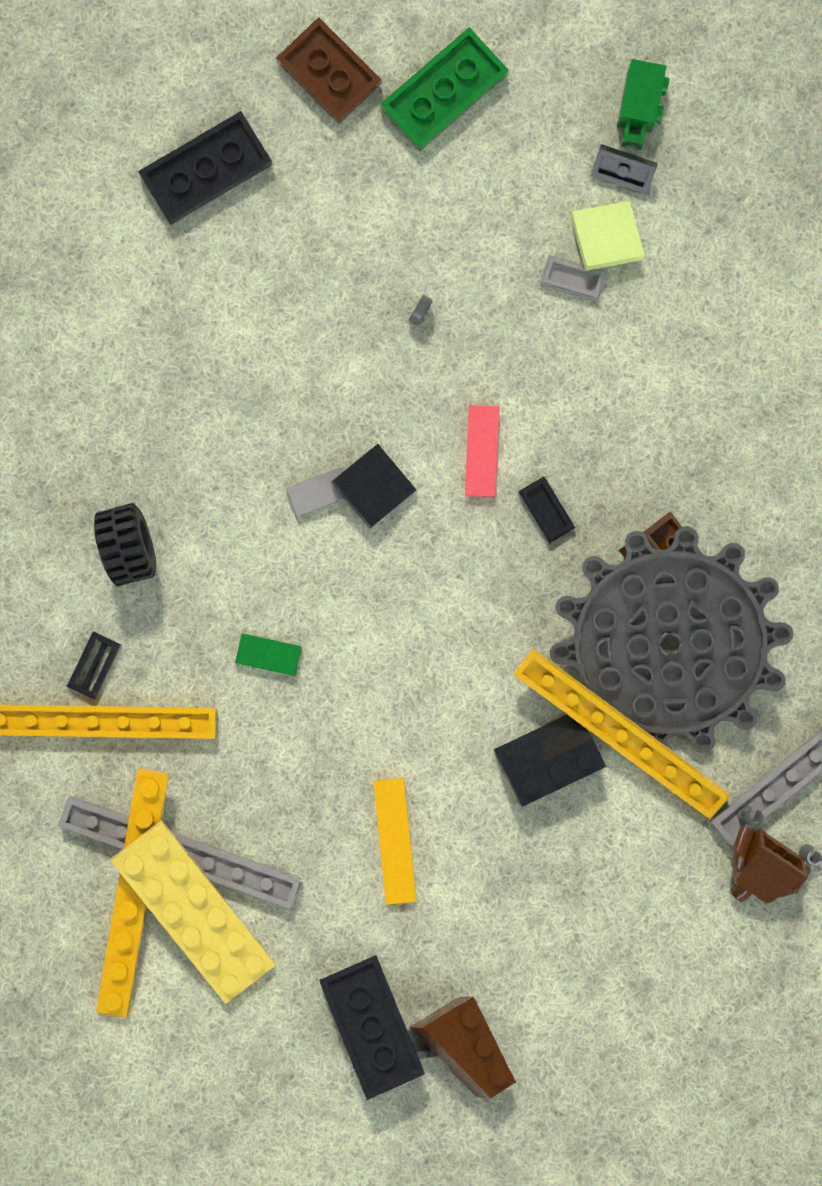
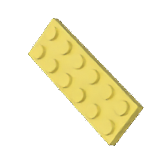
(193, 911)

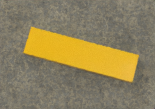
(394, 841)

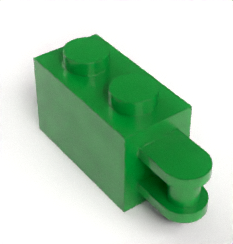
(641, 100)

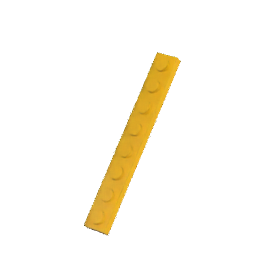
(108, 721)
(621, 733)
(129, 909)

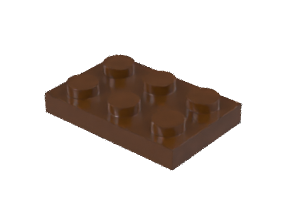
(329, 70)

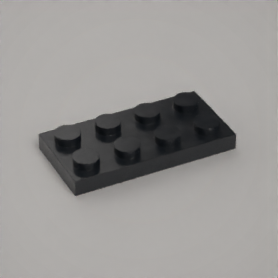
(205, 167)
(371, 1027)

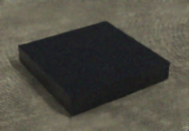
(373, 486)

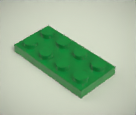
(444, 89)

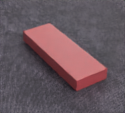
(482, 451)

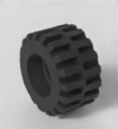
(124, 544)

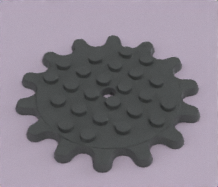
(700, 603)

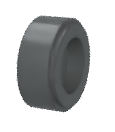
(420, 310)

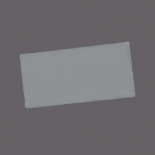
(573, 278)
(315, 493)

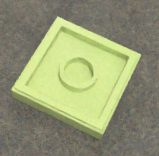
(607, 235)

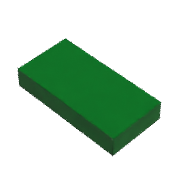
(268, 654)

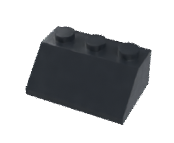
(549, 759)

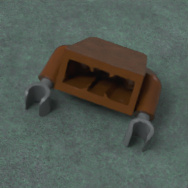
(765, 865)

